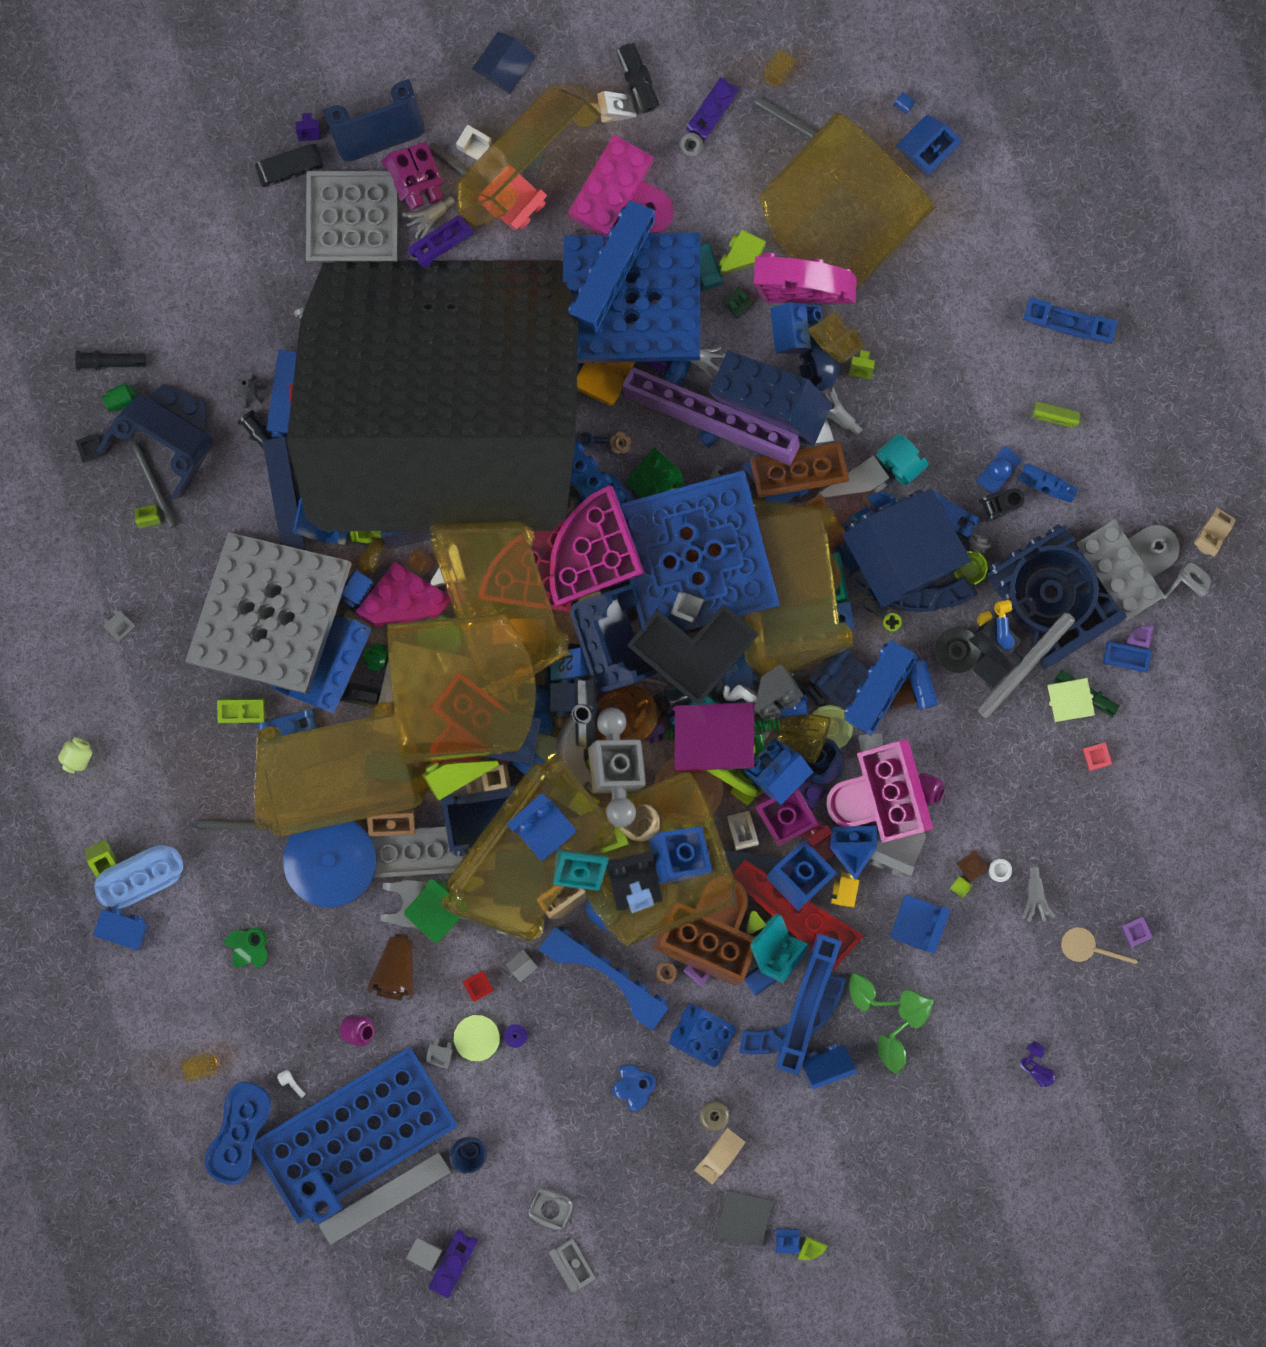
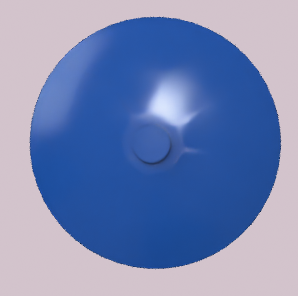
(330, 864)

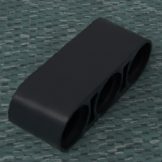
(287, 164)

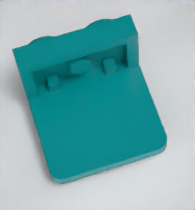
(776, 950)

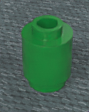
(118, 397)

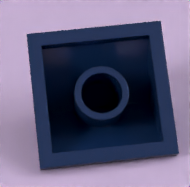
(504, 61)

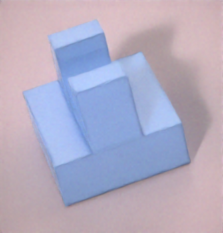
(639, 899)

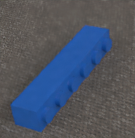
(612, 265)

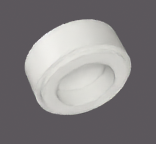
(1000, 870)

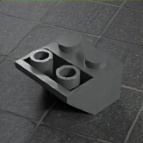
(776, 693)

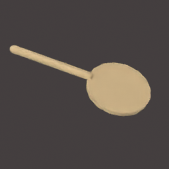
(1080, 945)

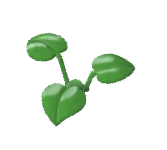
(913, 1008)

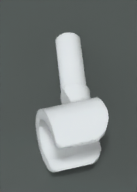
(286, 1077)

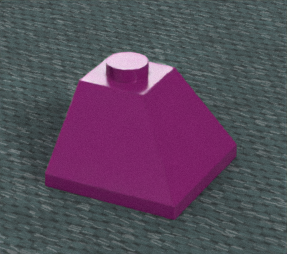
(787, 819)

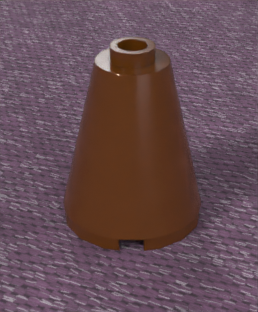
(394, 970)

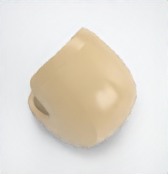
(644, 818)

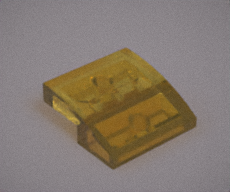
(835, 338)
(805, 734)

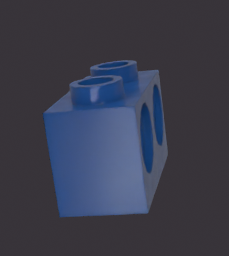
(322, 1193)

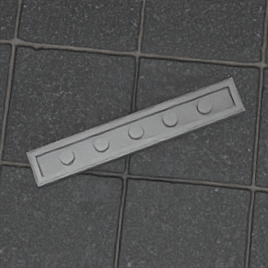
(384, 1198)

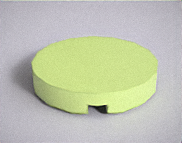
(839, 729)
(476, 1038)

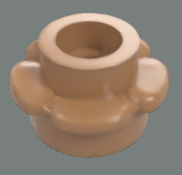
(614, 443)
(662, 977)

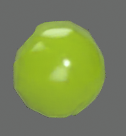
(975, 570)

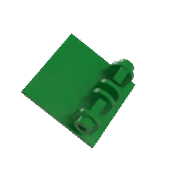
(654, 475)

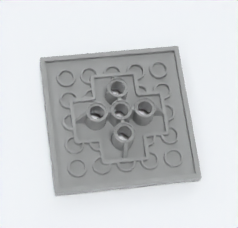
(251, 577)

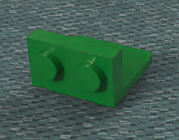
(428, 912)

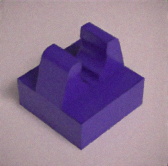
(308, 128)

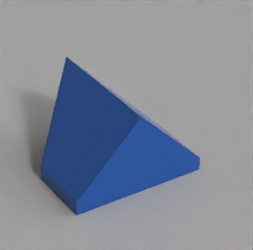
(854, 846)

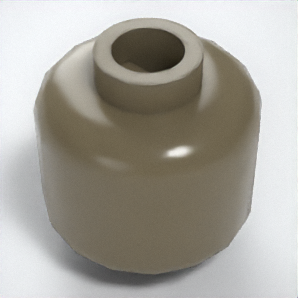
(706, 1111)

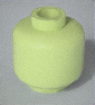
(75, 755)

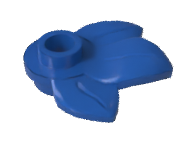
(631, 1088)

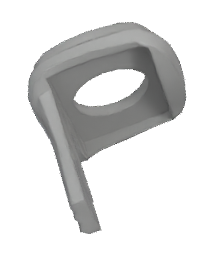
(1184, 575)
(564, 1204)

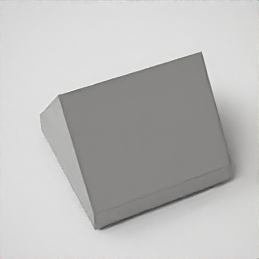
(521, 966)

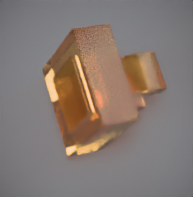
(418, 563)

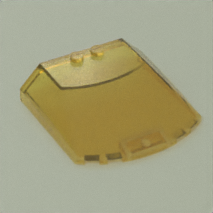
(844, 201)
(459, 687)
(679, 806)

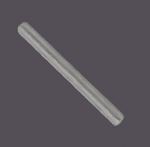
(1026, 665)

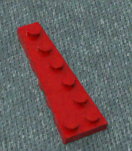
(802, 923)

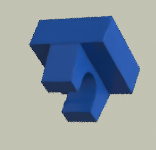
(787, 1240)

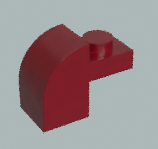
(819, 840)

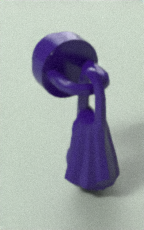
(1043, 1075)

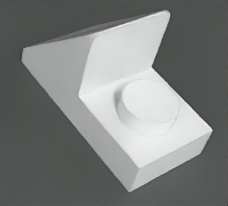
(616, 106)

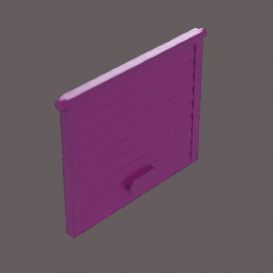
(714, 736)

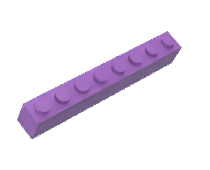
(711, 416)

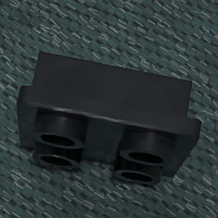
(631, 870)

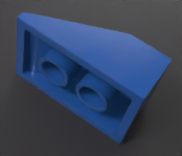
(828, 1066)

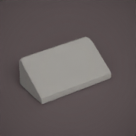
(572, 1265)

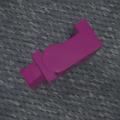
(414, 174)

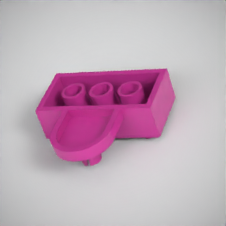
(613, 183)
(884, 794)

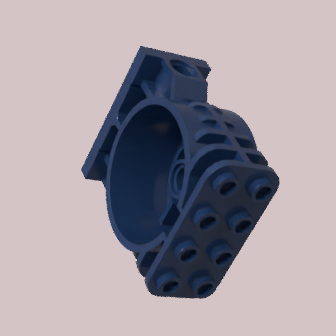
(1060, 550)

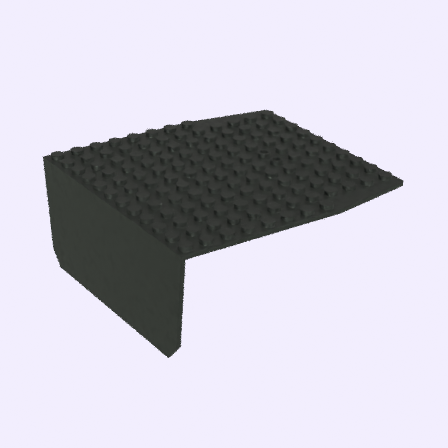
(435, 395)

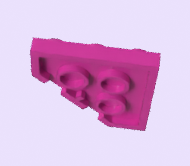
(402, 599)

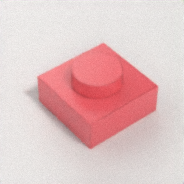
(1097, 756)

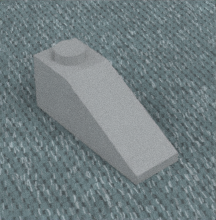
(862, 480)

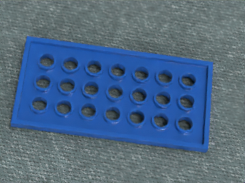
(358, 1118)

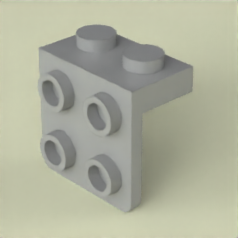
(898, 854)

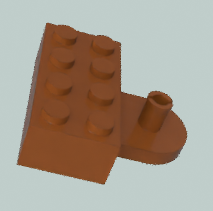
(713, 942)

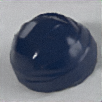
(468, 1155)

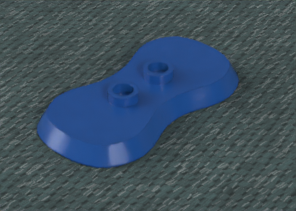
(245, 1113)

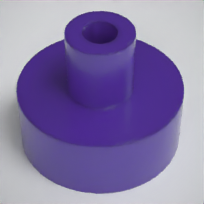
(521, 1036)

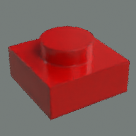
(478, 986)

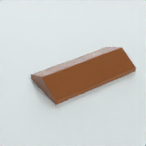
(809, 469)

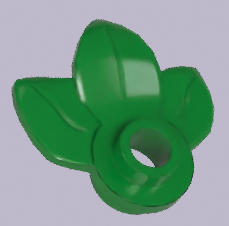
(245, 949)

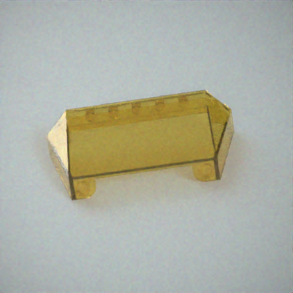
(485, 187)
(495, 573)
(807, 621)
(333, 775)
(501, 877)

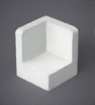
(473, 142)

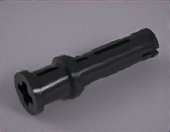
(98, 360)
(254, 427)

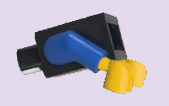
(995, 637)

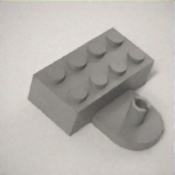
(1128, 565)

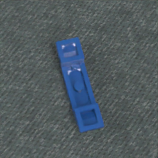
(1070, 322)

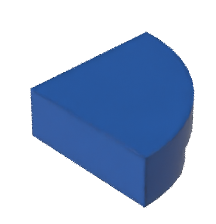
(880, 499)

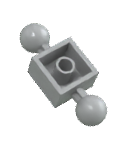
(616, 767)

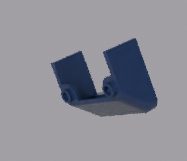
(169, 429)

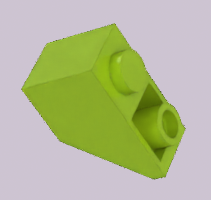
(743, 253)

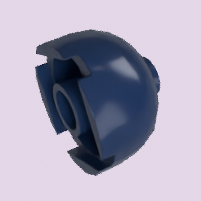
(819, 368)
(828, 765)

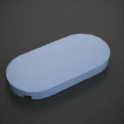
(138, 877)

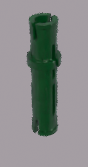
(1099, 701)

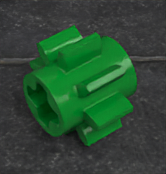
(375, 657)

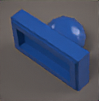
(999, 470)

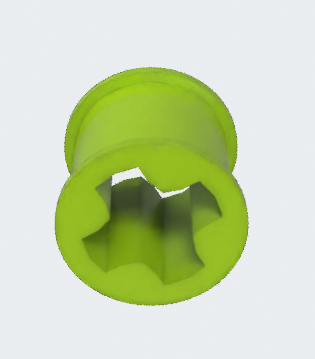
(896, 618)
(960, 887)

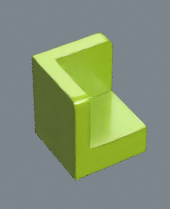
(618, 842)

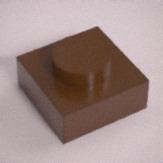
(972, 866)

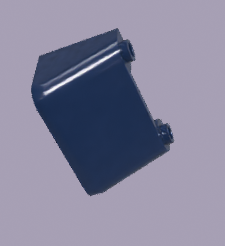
(378, 128)
(604, 636)
(469, 817)

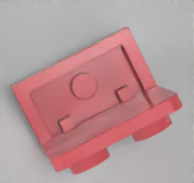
(527, 201)

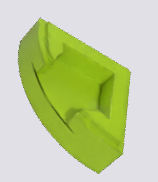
(811, 1249)

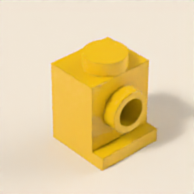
(845, 890)

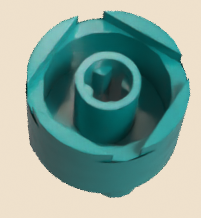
(902, 459)

